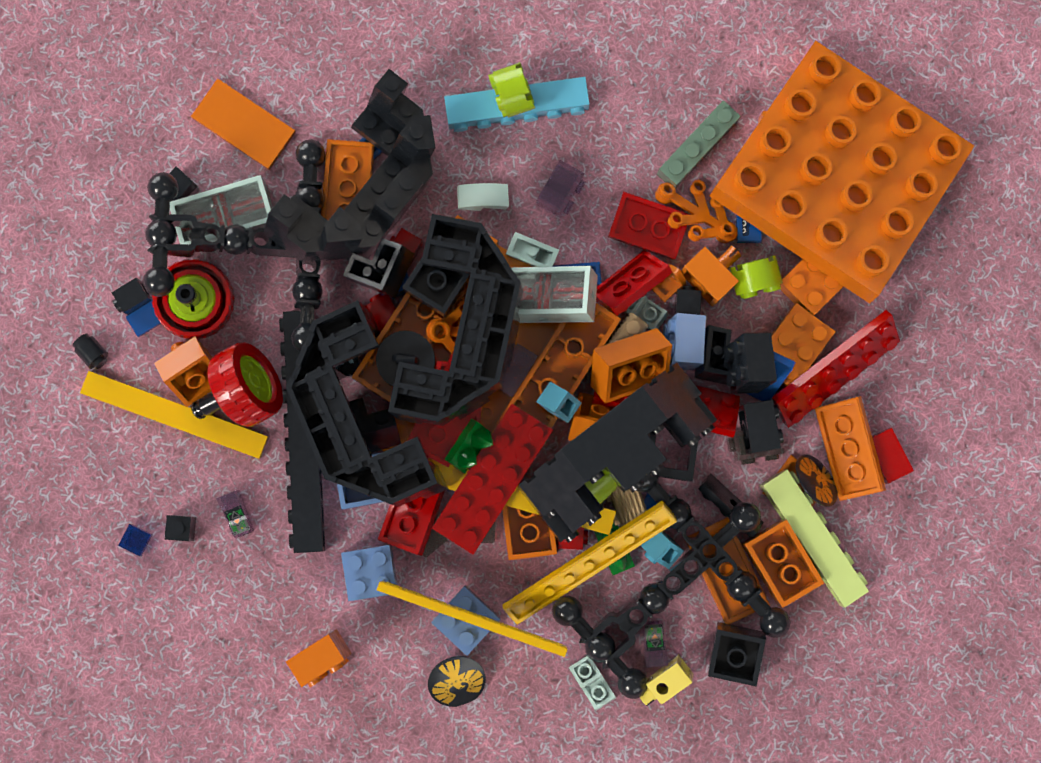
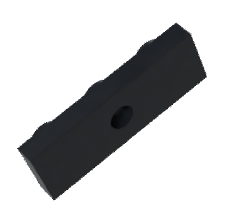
(722, 497)

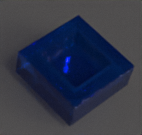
(135, 539)

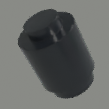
(90, 351)

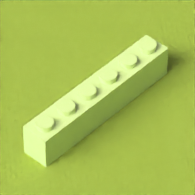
(815, 538)

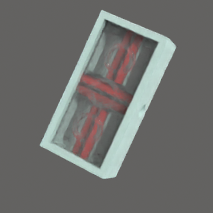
(236, 203)
(557, 294)

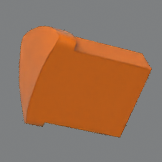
(670, 284)

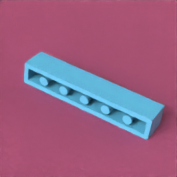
(549, 99)

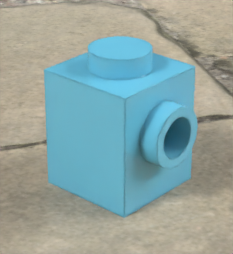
(559, 402)
(662, 550)

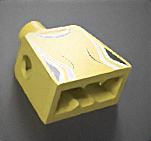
(675, 676)

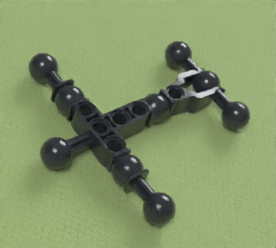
(234, 239)
(656, 596)

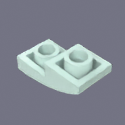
(482, 196)
(648, 312)
(592, 683)

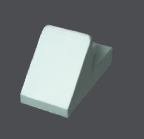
(532, 251)

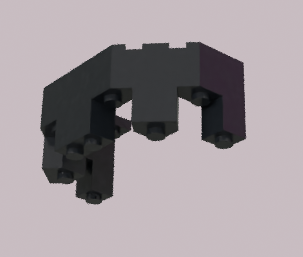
(407, 138)
(484, 333)
(330, 423)
(621, 447)

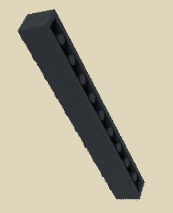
(302, 467)

